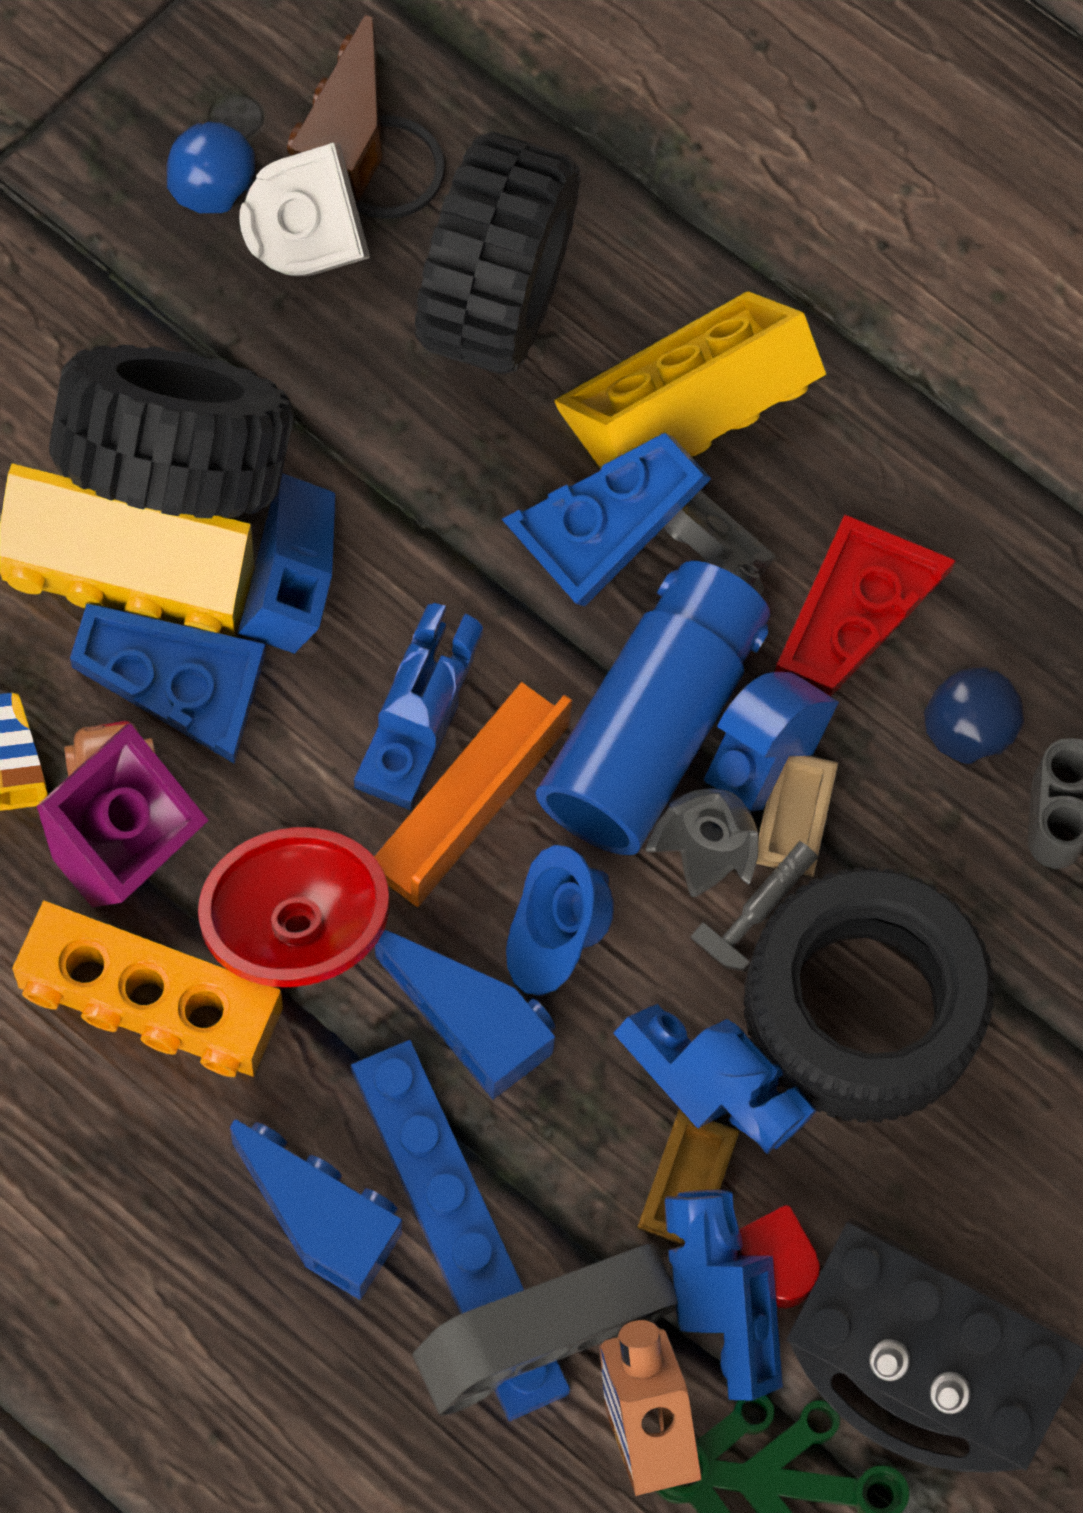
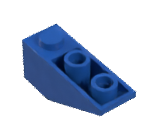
(291, 567)
(328, 1224)

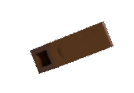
(348, 109)

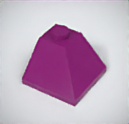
(117, 819)

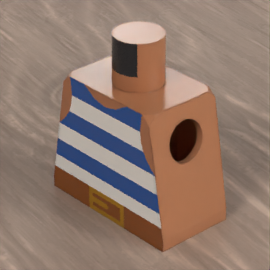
(642, 1376)

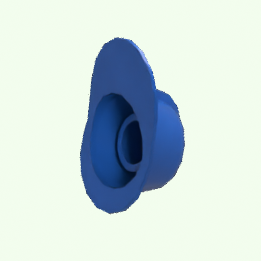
(558, 915)

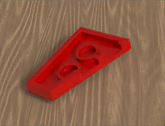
(858, 602)

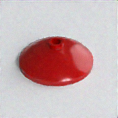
(287, 885)

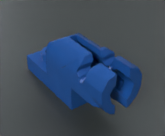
(417, 710)
(716, 1076)
(725, 1290)

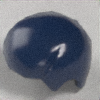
(974, 715)

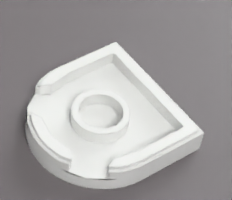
(304, 214)

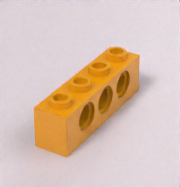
(66, 939)

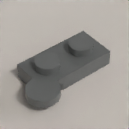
(720, 540)

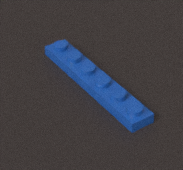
(447, 1203)

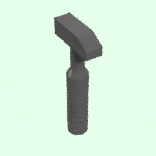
(755, 909)

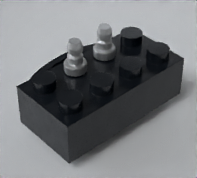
(932, 1353)

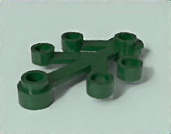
(762, 1476)

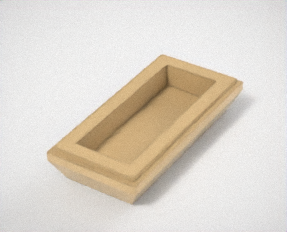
(796, 809)

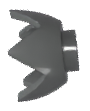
(711, 833)

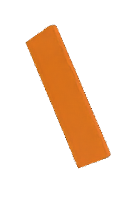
(471, 792)

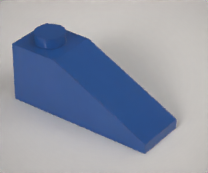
(476, 1015)

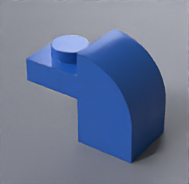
(763, 727)

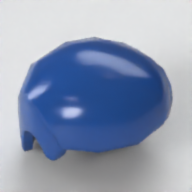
(210, 167)

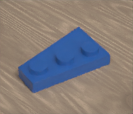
(602, 522)
(174, 672)

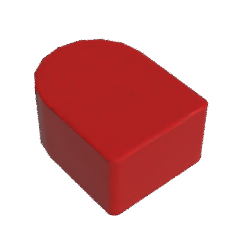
(793, 1254)

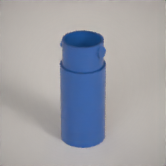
(655, 708)

